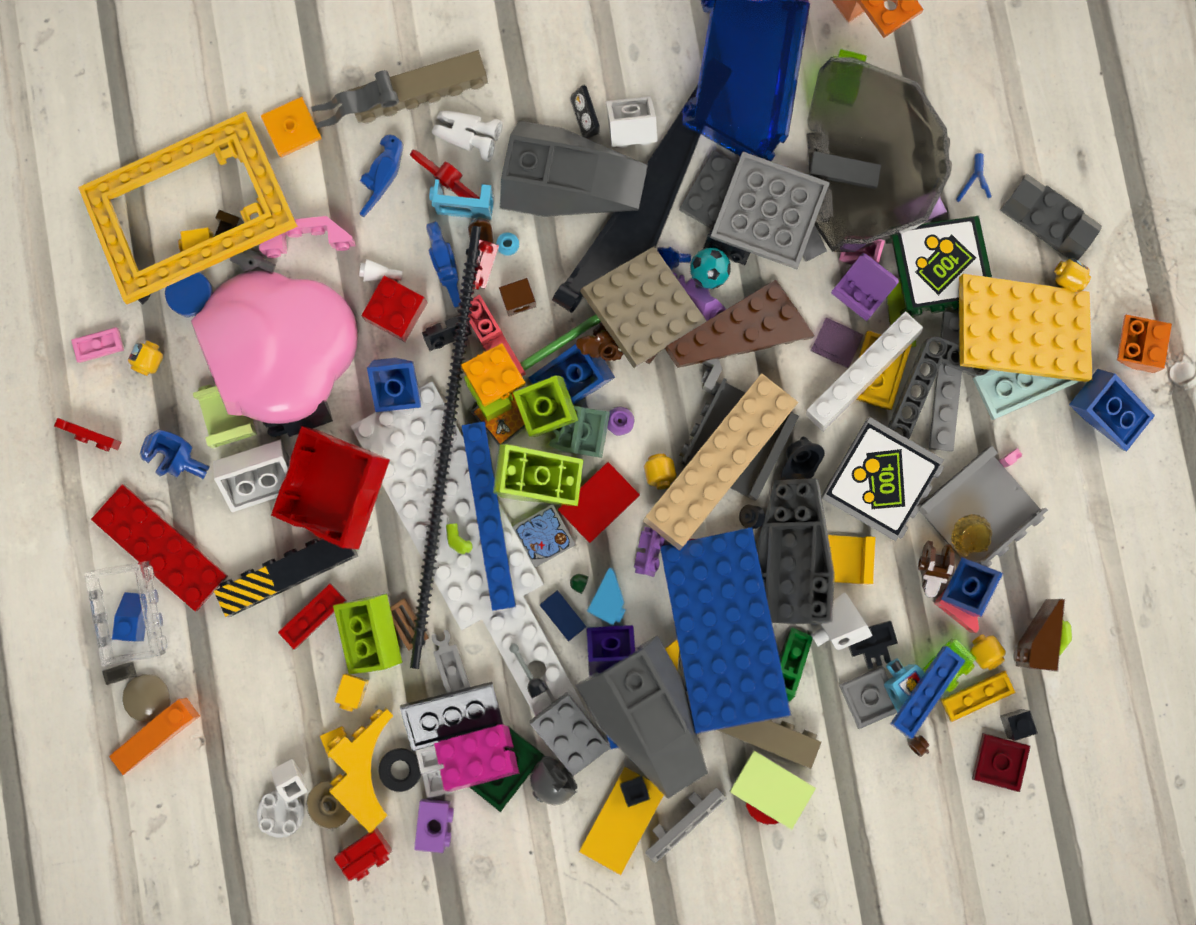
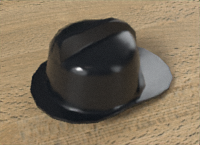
(802, 460)

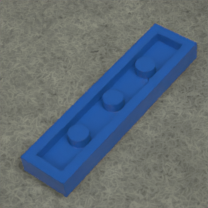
(927, 692)

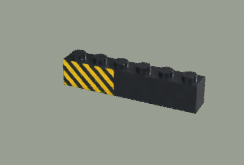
(280, 575)

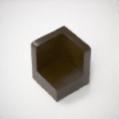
(227, 222)

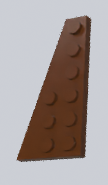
(748, 326)

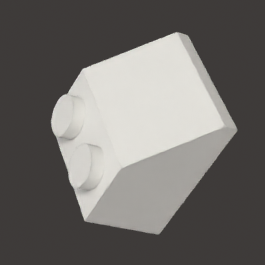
(631, 121)

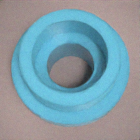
(507, 251)

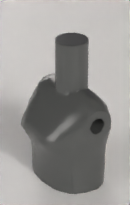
(251, 259)

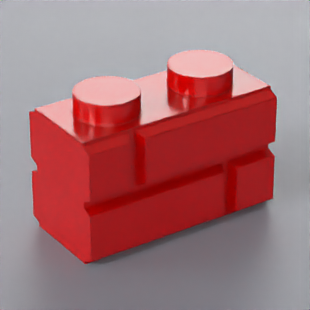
(363, 854)

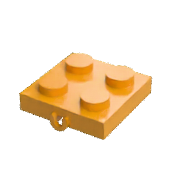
(493, 375)

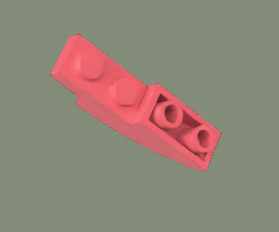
(488, 330)

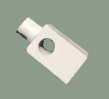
(846, 625)

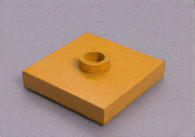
(291, 127)

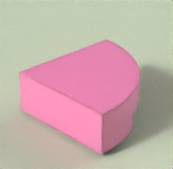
(1011, 458)

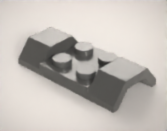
(1051, 218)

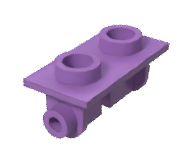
(649, 562)

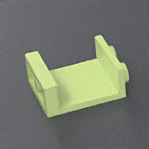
(220, 425)

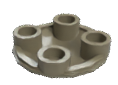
(146, 697)

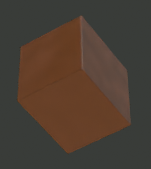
(517, 297)

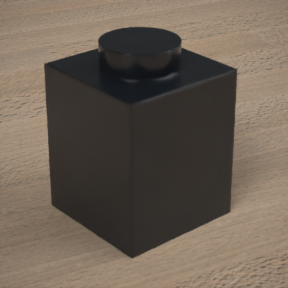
(1018, 724)

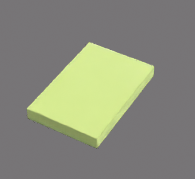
(772, 789)

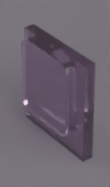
(837, 342)

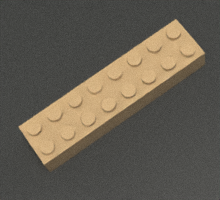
(720, 461)

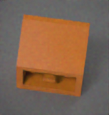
(1144, 343)

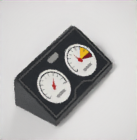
(585, 112)

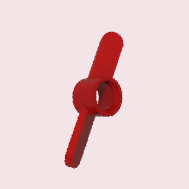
(446, 174)

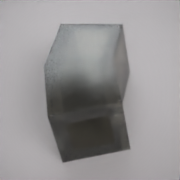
(119, 673)

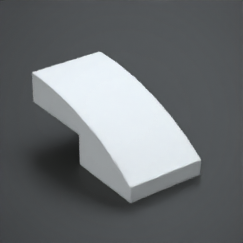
(431, 772)

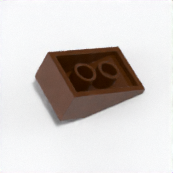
(1042, 640)

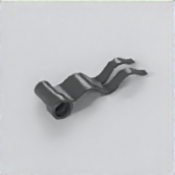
(360, 100)

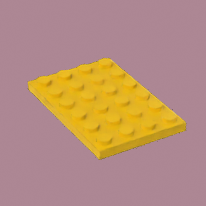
(1024, 328)

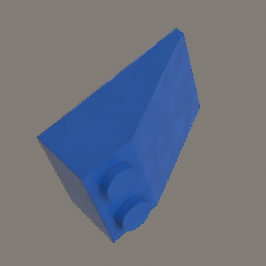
(580, 373)
(1112, 409)

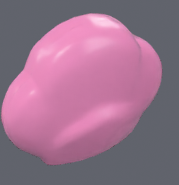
(275, 344)

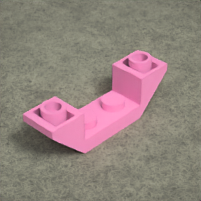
(337, 236)

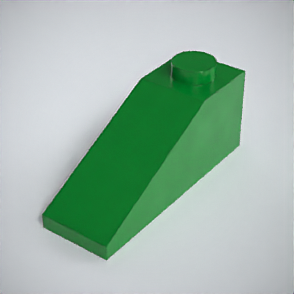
(793, 659)

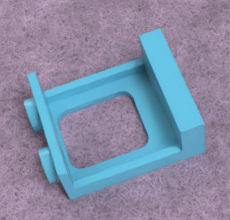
(476, 207)

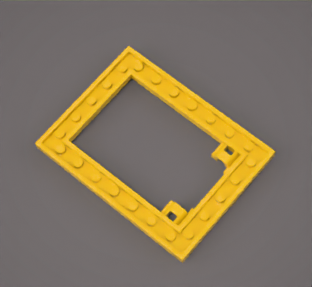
(242, 143)

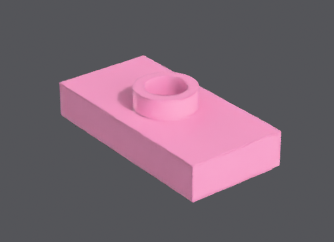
(97, 345)

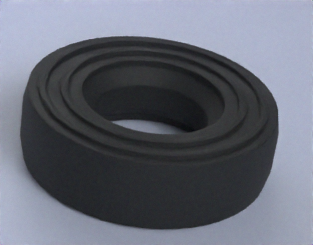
(389, 780)

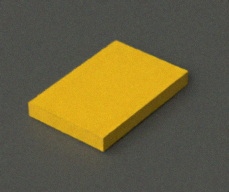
(885, 387)

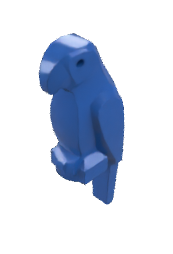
(382, 171)
(443, 261)

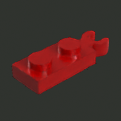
(84, 435)

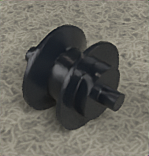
(751, 516)

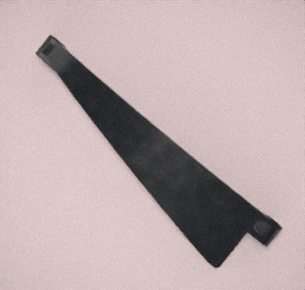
(636, 231)

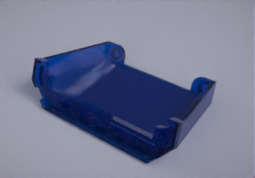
(749, 74)

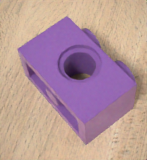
(426, 838)

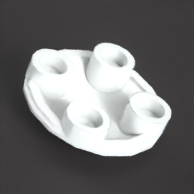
(278, 817)

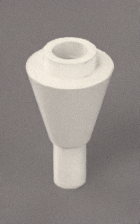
(374, 271)

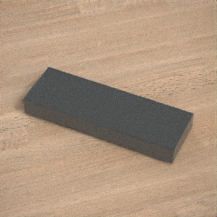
(845, 170)

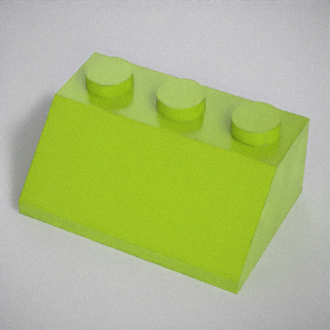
(368, 634)

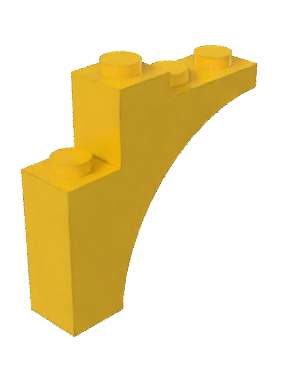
(355, 787)

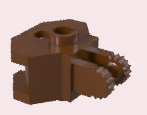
(935, 568)

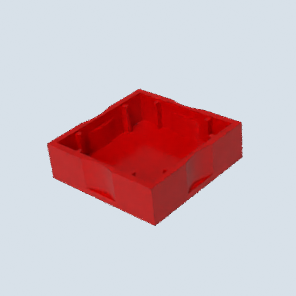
(330, 488)

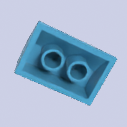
(608, 600)

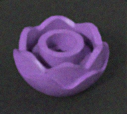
(626, 424)

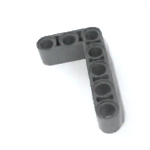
(925, 382)

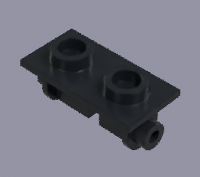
(733, 253)
(437, 337)

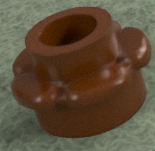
(919, 745)

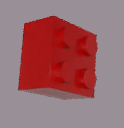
(394, 308)

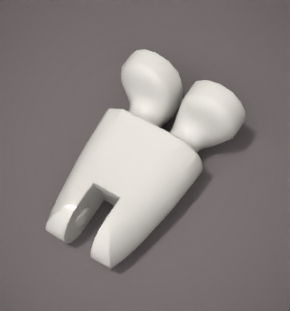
(466, 130)

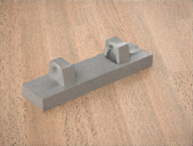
(669, 839)

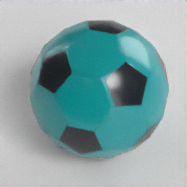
(710, 268)

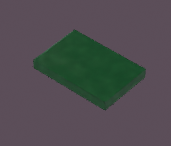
(502, 790)

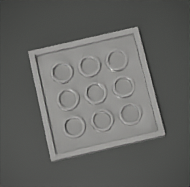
(770, 210)

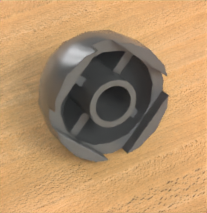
(551, 783)

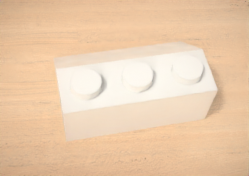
(252, 475)

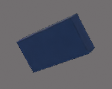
(563, 616)

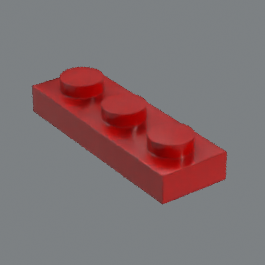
(311, 616)

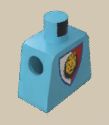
(902, 682)

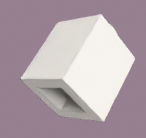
(289, 780)

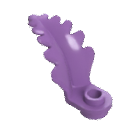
(702, 299)

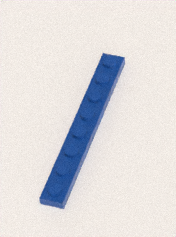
(488, 516)

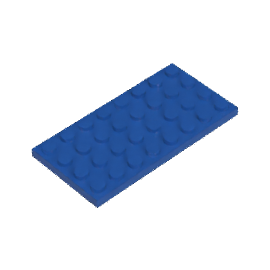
(725, 631)

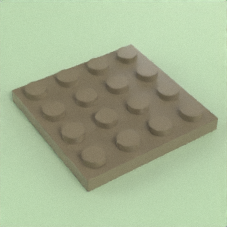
(643, 306)

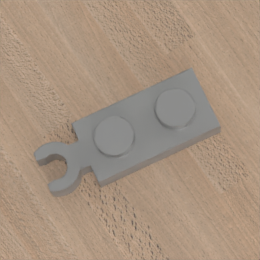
(450, 664)

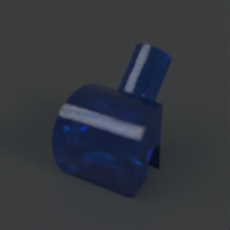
(673, 257)

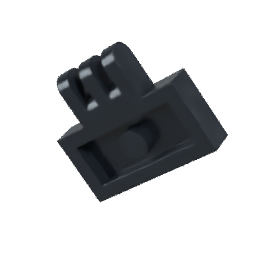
(876, 645)

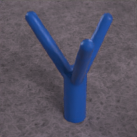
(978, 172)

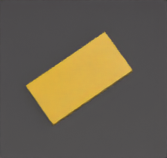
(620, 827)

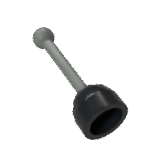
(535, 685)

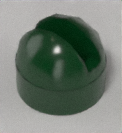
(579, 582)

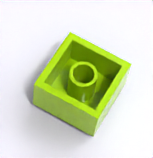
(545, 406)

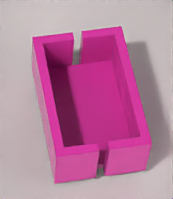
(476, 758)

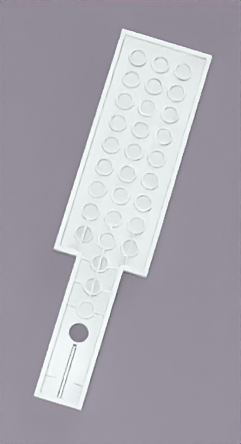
(412, 445)

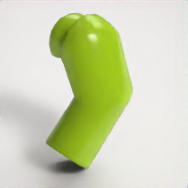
(455, 541)
(1066, 636)

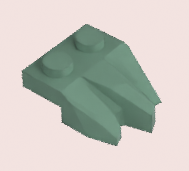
(585, 435)

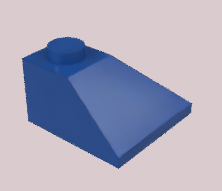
(393, 384)

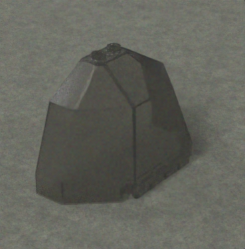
(881, 121)

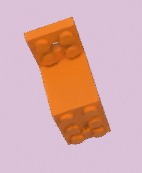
(883, 19)

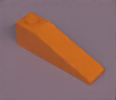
(154, 735)

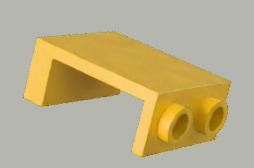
(853, 559)

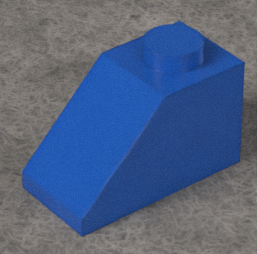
(129, 619)

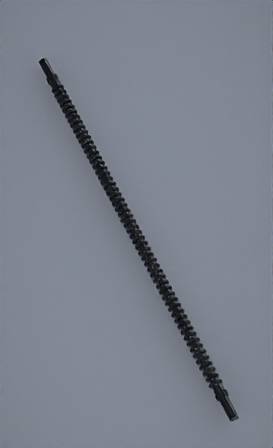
(418, 639)

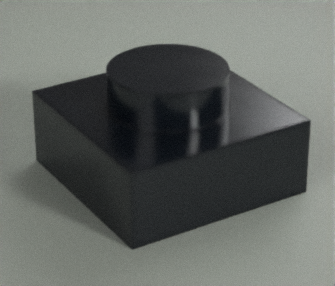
(634, 791)

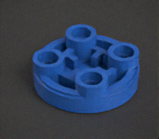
(189, 295)

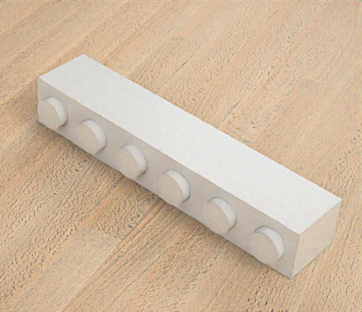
(864, 371)

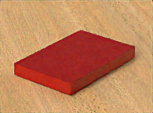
(600, 502)

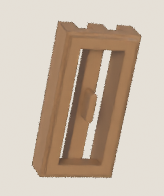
(396, 606)

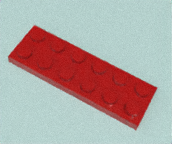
(154, 540)

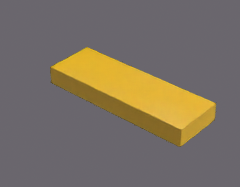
(977, 696)

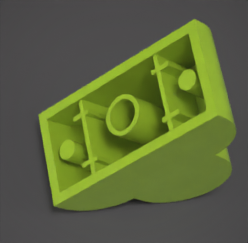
(537, 476)

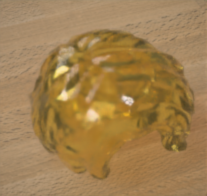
(971, 534)

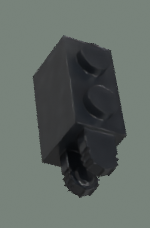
(318, 418)

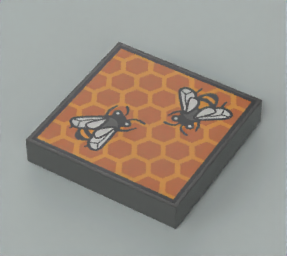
(504, 426)

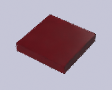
(1001, 762)

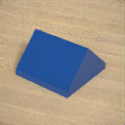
(971, 587)

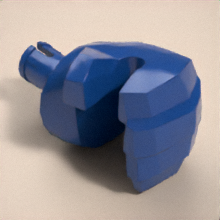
(175, 452)

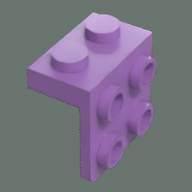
(865, 286)

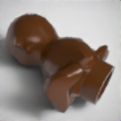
(599, 346)

